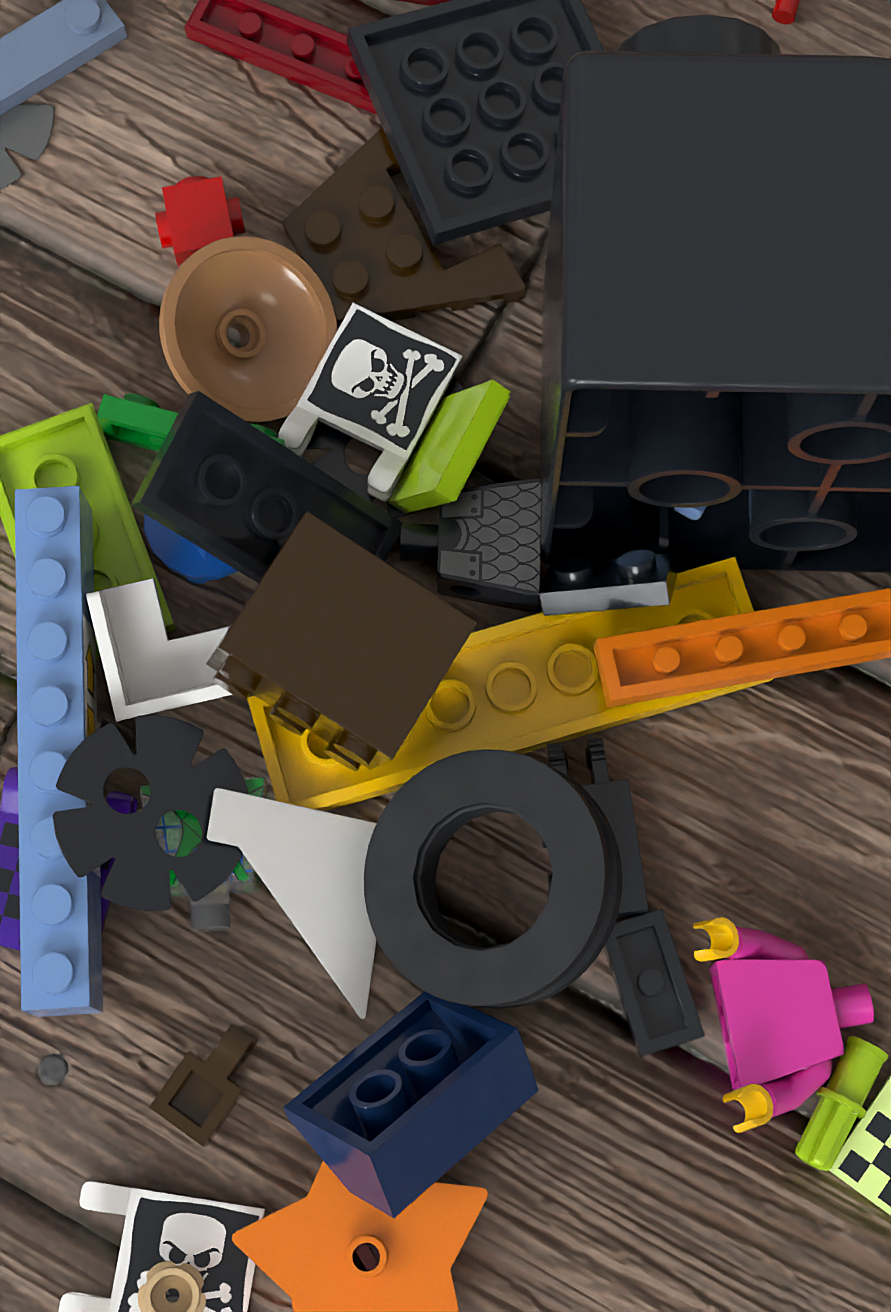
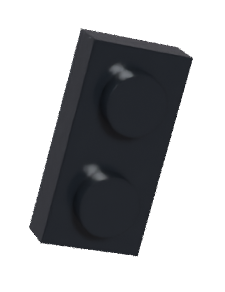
(608, 584)
(652, 984)

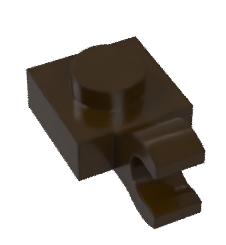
(201, 1091)

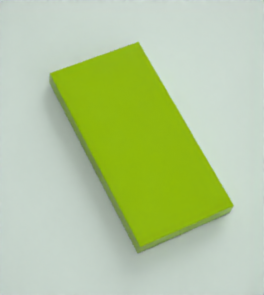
(75, 452)

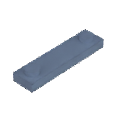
(54, 47)

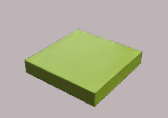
(450, 447)

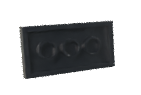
(246, 492)

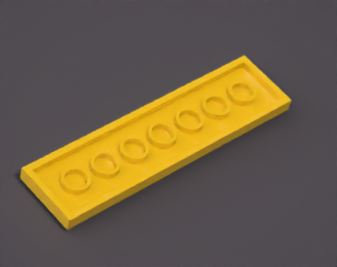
(506, 692)

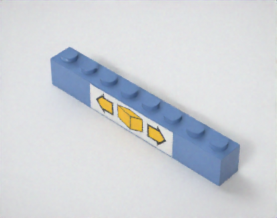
(53, 717)

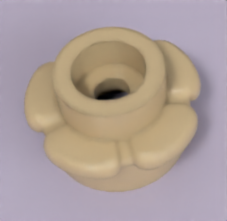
(166, 1276)

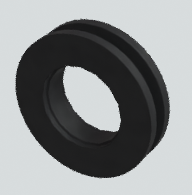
(405, 861)

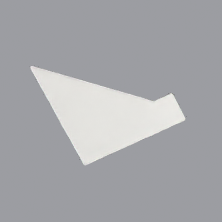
(315, 874)

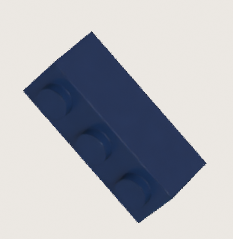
(414, 1099)

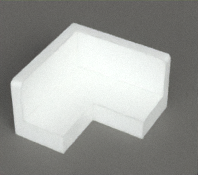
(139, 660)

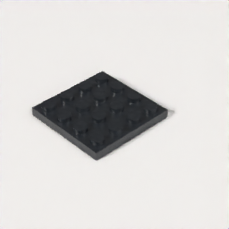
(473, 104)

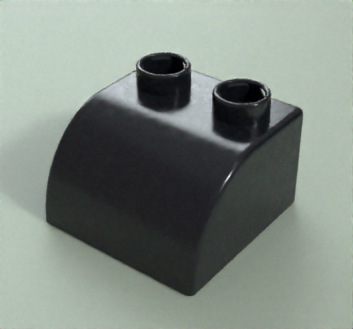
(719, 304)

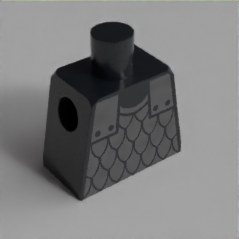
(484, 545)

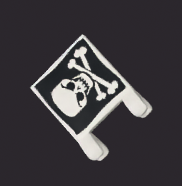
(377, 388)
(174, 1230)

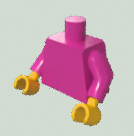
(776, 1018)

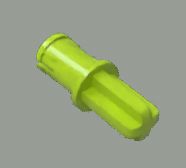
(840, 1103)

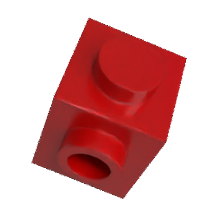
(197, 215)

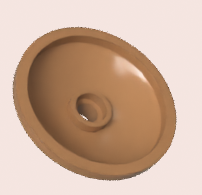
(273, 306)

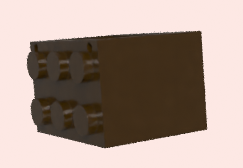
(340, 645)

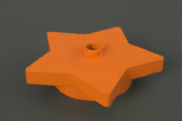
(313, 1244)

